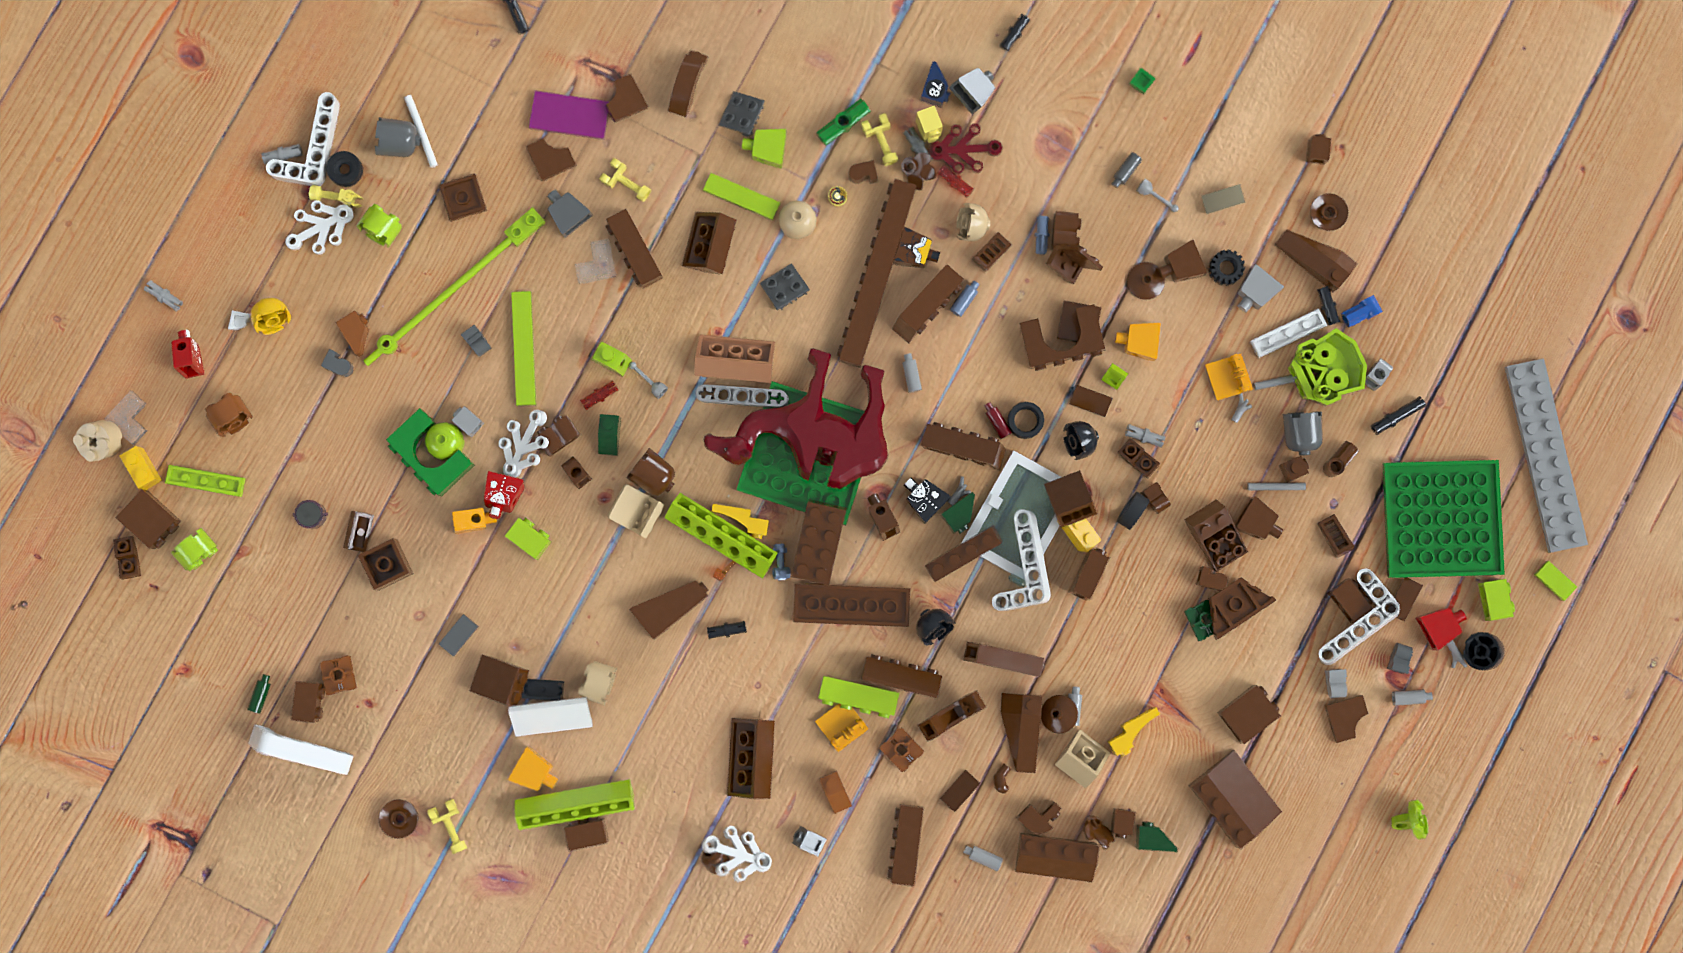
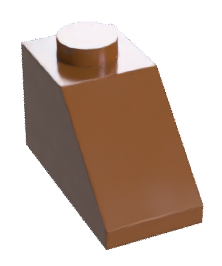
(355, 331)
(835, 792)

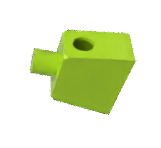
(767, 146)
(611, 358)

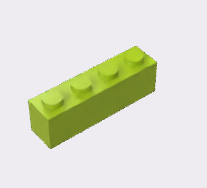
(859, 696)

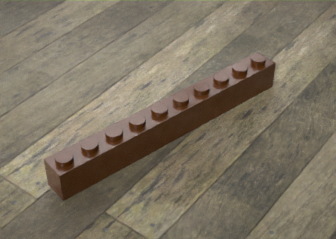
(877, 273)

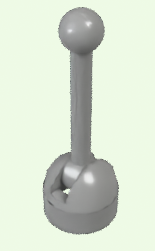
(1146, 188)
(658, 388)

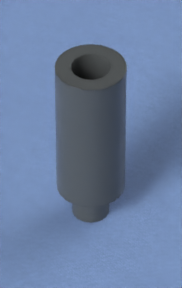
(1126, 169)

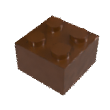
(385, 564)

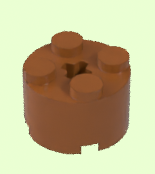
(228, 414)

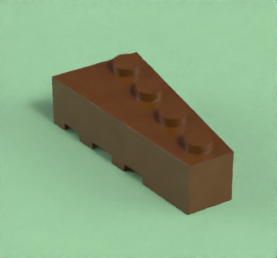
(927, 303)
(963, 445)

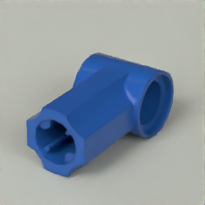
(1364, 310)

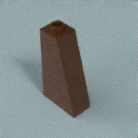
(665, 610)
(1004, 659)

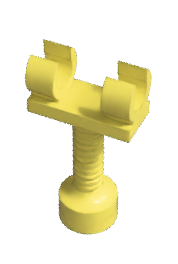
(889, 157)
(642, 192)
(344, 196)
(457, 845)

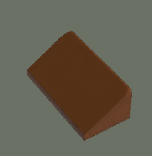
(1090, 400)
(358, 531)
(960, 790)

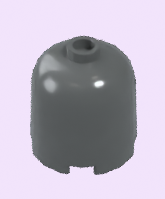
(396, 138)
(1303, 431)

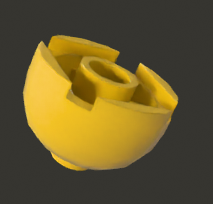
(269, 315)

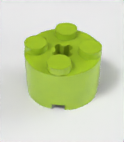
(379, 225)
(194, 550)

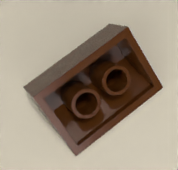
(709, 242)

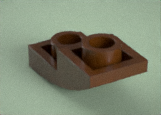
(1138, 458)
(127, 557)
(1406, 597)

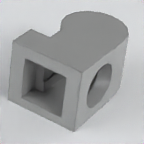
(1378, 374)
(1336, 683)

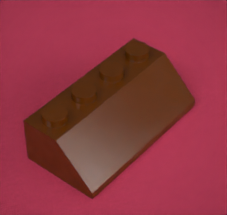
(902, 677)
(751, 758)
(1056, 857)

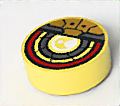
(837, 196)

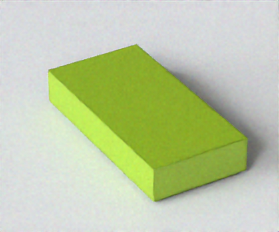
(1555, 580)

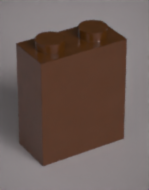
(1070, 499)
(148, 519)
(1089, 574)
(499, 680)
(1249, 713)

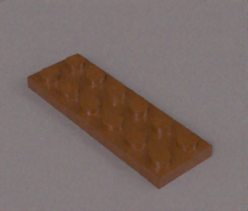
(851, 605)

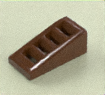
(981, 262)
(1349, 545)

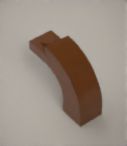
(686, 82)
(951, 715)

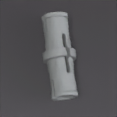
(282, 153)
(163, 295)
(1144, 435)

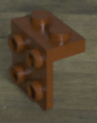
(1070, 261)

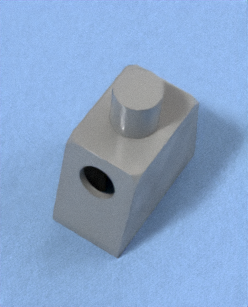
(1257, 289)

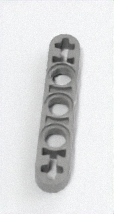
(733, 392)

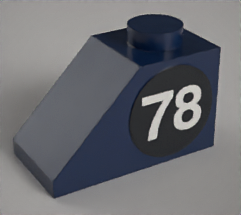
(935, 88)

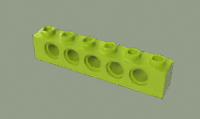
(721, 535)

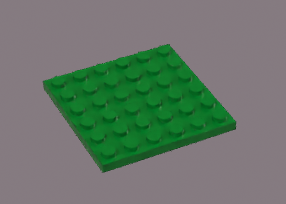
(774, 472)
(1443, 519)

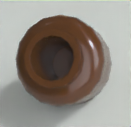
(713, 859)

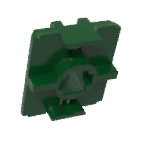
(1194, 616)

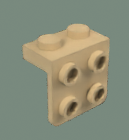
(635, 510)

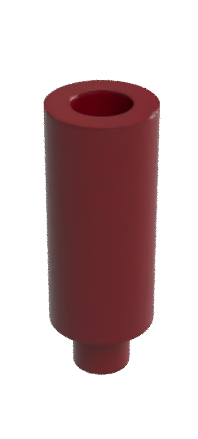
(997, 421)

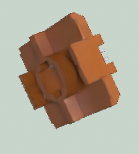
(328, 670)
(901, 762)

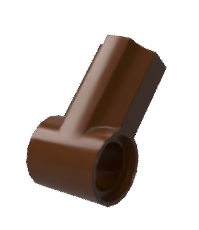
(1341, 459)

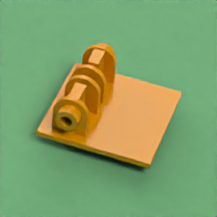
(1229, 377)
(841, 726)

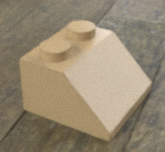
(1082, 759)

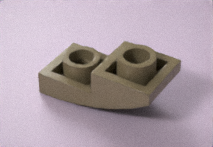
(1223, 199)

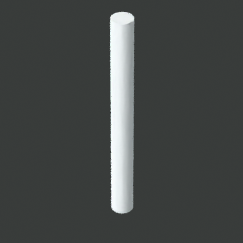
(420, 130)

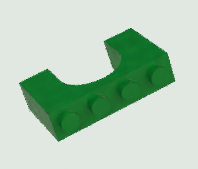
(405, 442)

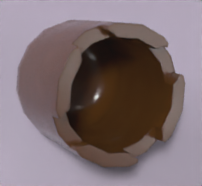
(652, 474)

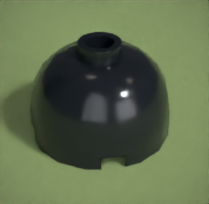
(1080, 439)
(934, 624)
(1483, 651)

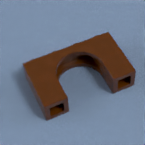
(1089, 343)

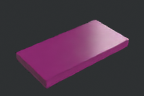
(569, 115)

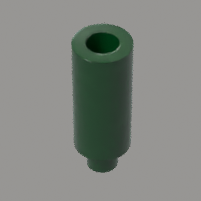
(259, 694)

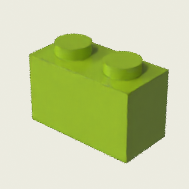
(528, 538)
(1496, 599)

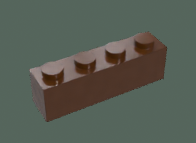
(634, 248)
(964, 553)
(906, 844)

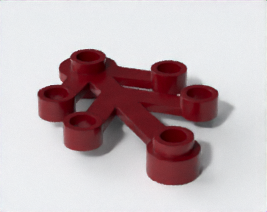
(962, 149)

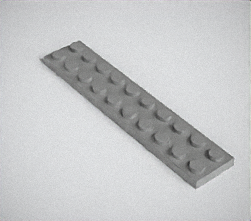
(1546, 455)

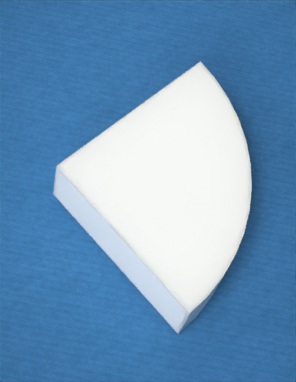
(238, 320)

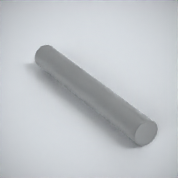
(1274, 382)
(1276, 486)

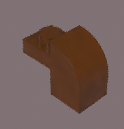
(1039, 823)

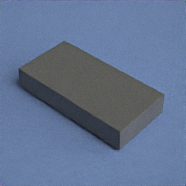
(458, 635)

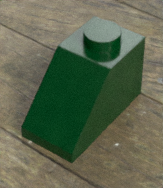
(609, 434)
(959, 514)
(1153, 838)

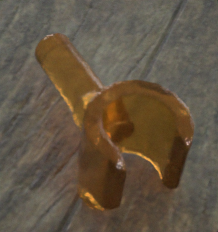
(720, 574)

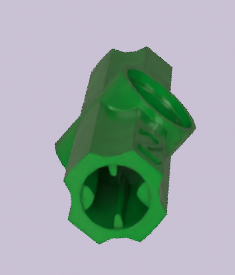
(834, 129)

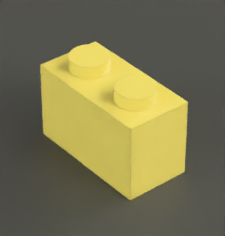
(929, 124)

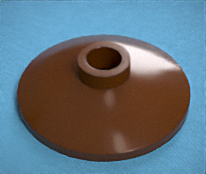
(1333, 204)
(1136, 282)
(1068, 714)
(389, 822)

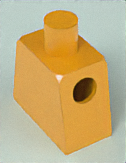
(1141, 340)
(463, 522)
(533, 771)

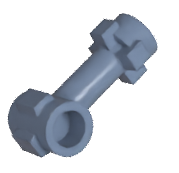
(781, 571)

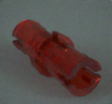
(955, 181)
(599, 395)

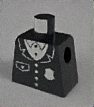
(925, 498)

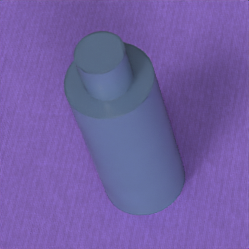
(965, 299)

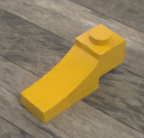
(756, 527)
(1122, 743)

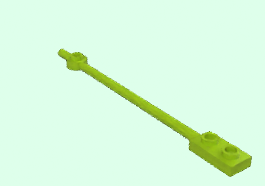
(516, 233)

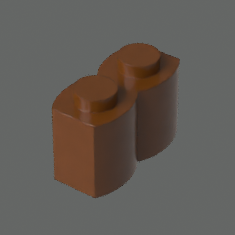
(1065, 229)
(559, 434)

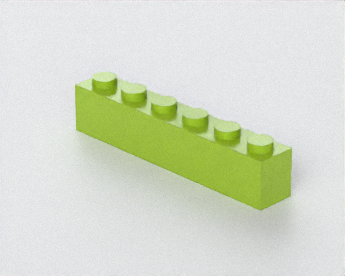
(574, 804)

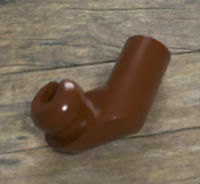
(999, 779)

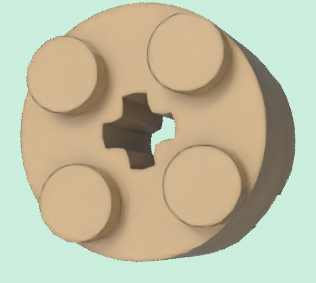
(98, 440)
(598, 682)

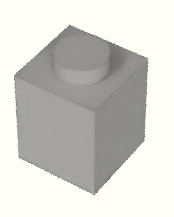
(467, 421)

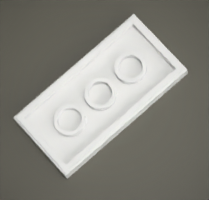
(550, 716)

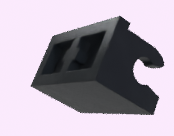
(543, 689)

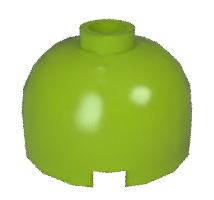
(444, 440)

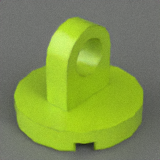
(1412, 820)

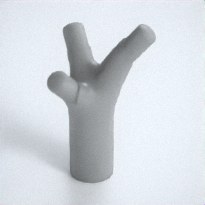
(1241, 408)
(959, 492)
(1456, 655)

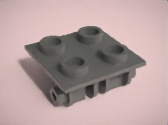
(742, 113)
(784, 287)

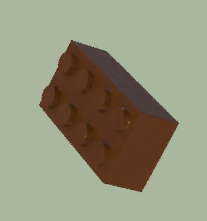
(818, 542)

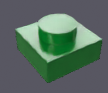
(1142, 81)

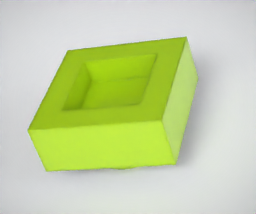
(1114, 376)

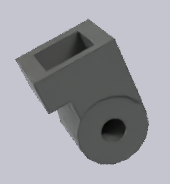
(476, 340)
(339, 366)
(1400, 658)

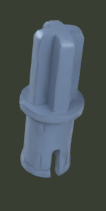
(1042, 235)

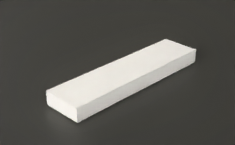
(1288, 333)

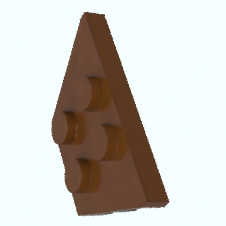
(1236, 605)

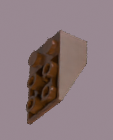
(1216, 535)

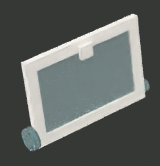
(1016, 489)

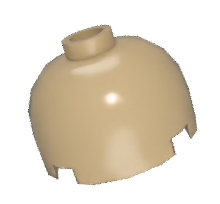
(797, 220)
(972, 222)

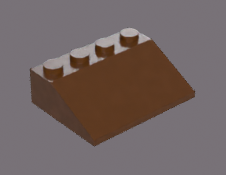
(1235, 799)

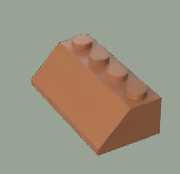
(734, 358)

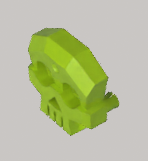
(1342, 361)

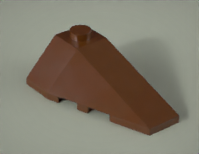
(1320, 260)
(1022, 727)

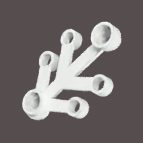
(322, 226)
(522, 445)
(739, 854)

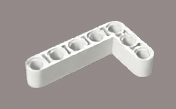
(314, 149)
(1028, 567)
(1363, 623)
(268, 742)

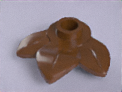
(921, 171)
(1096, 830)

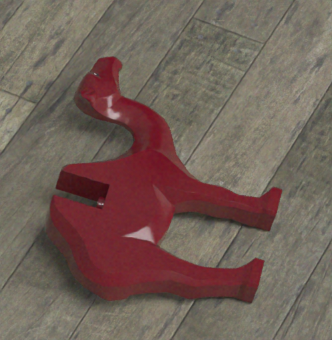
(811, 432)

